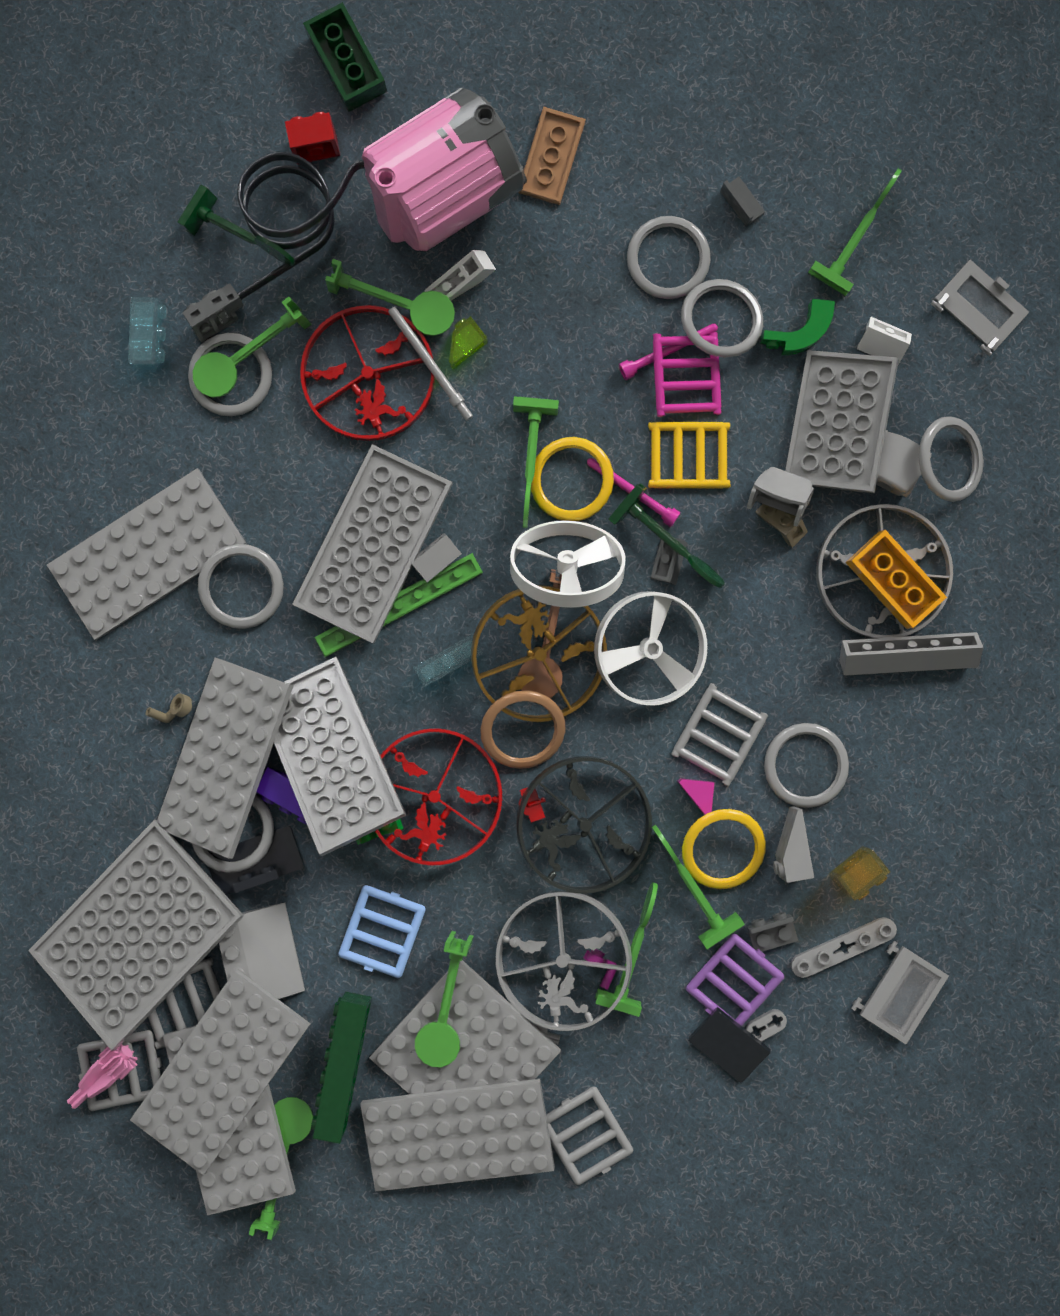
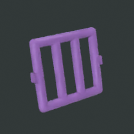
(720, 956)

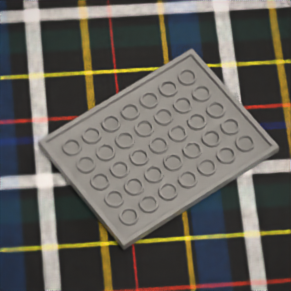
(135, 934)

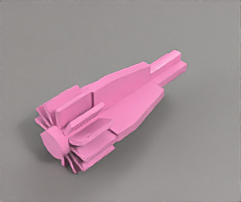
(104, 1073)

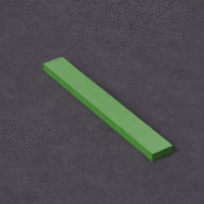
(409, 600)

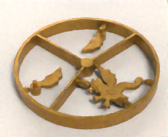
(530, 618)

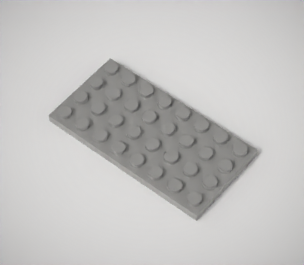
(372, 543)
(144, 554)
(224, 757)
(334, 760)
(220, 1072)
(457, 1135)
(253, 1161)

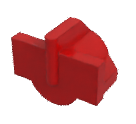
(533, 806)

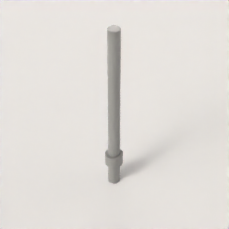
(456, 399)

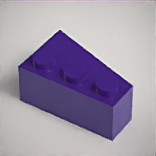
(277, 789)

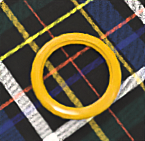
(607, 475)
(700, 824)

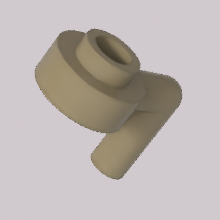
(179, 706)

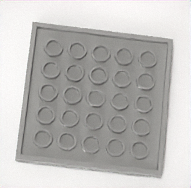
(494, 1040)

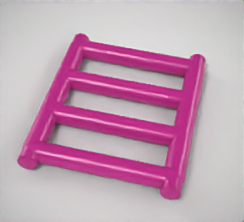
(661, 386)

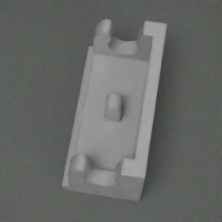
(436, 557)

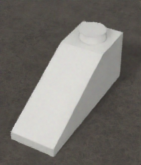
(464, 275)

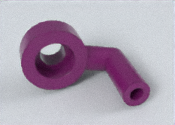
(598, 956)

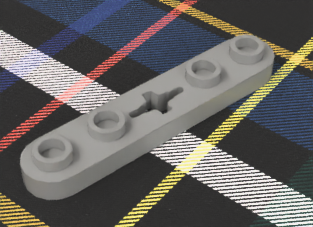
(822, 956)

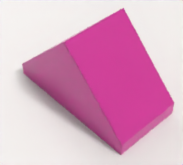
(700, 792)

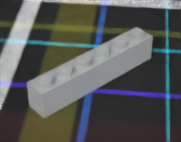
(910, 653)

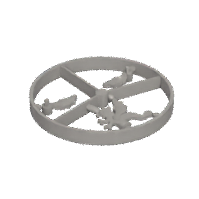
(913, 553)
(554, 997)

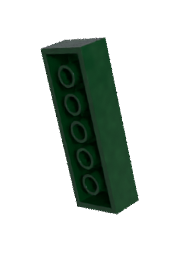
(342, 1067)

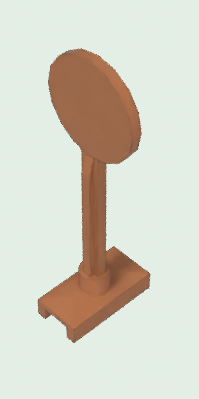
(542, 681)

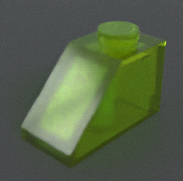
(466, 340)

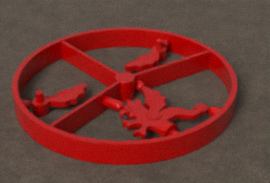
(371, 410)
(429, 834)

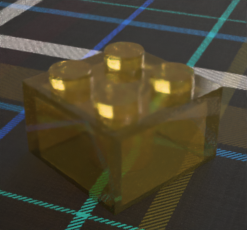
(859, 873)

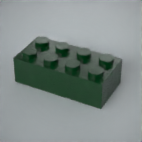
(345, 57)

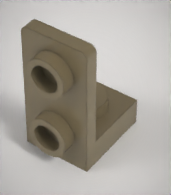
(783, 523)

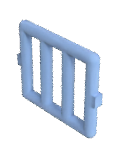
(403, 951)

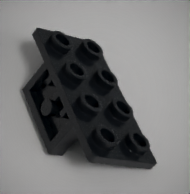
(280, 860)

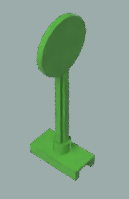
(832, 275)
(430, 311)
(217, 374)
(535, 408)
(719, 927)
(627, 1004)
(437, 1041)
(295, 1124)

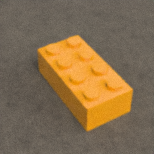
(896, 579)

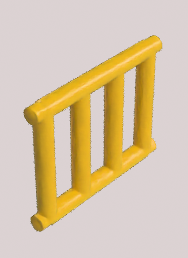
(678, 481)

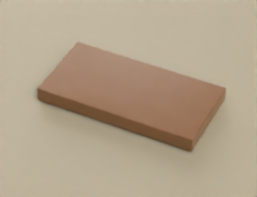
(552, 155)

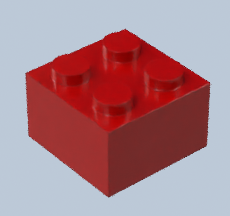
(313, 137)

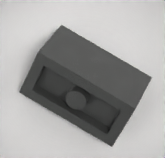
(742, 201)

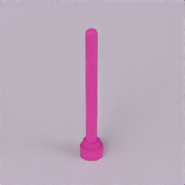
(629, 368)
(668, 515)

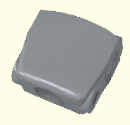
(899, 465)
(783, 492)

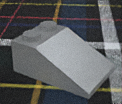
(793, 852)

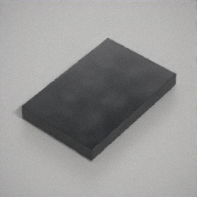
(729, 1045)

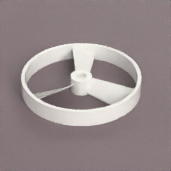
(570, 593)
(651, 648)

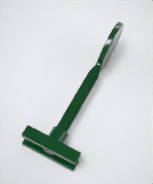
(200, 210)
(631, 506)

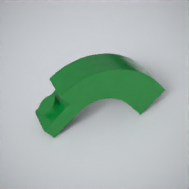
(818, 320)

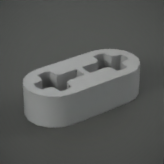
(763, 1020)

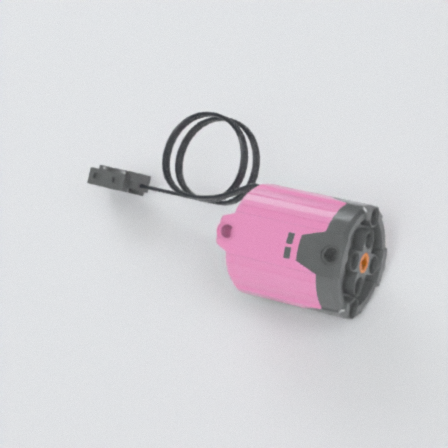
(423, 182)

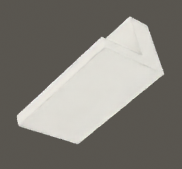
(884, 340)

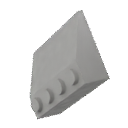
(264, 951)

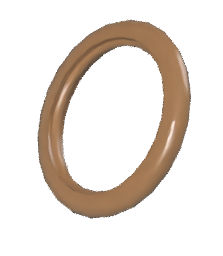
(519, 696)

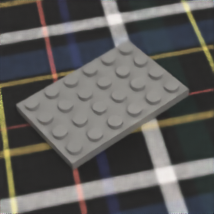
(842, 419)

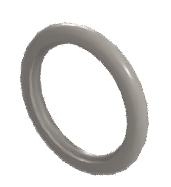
(645, 284)
(739, 290)
(252, 402)
(925, 464)
(214, 611)
(781, 791)
(255, 857)

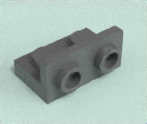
(772, 932)

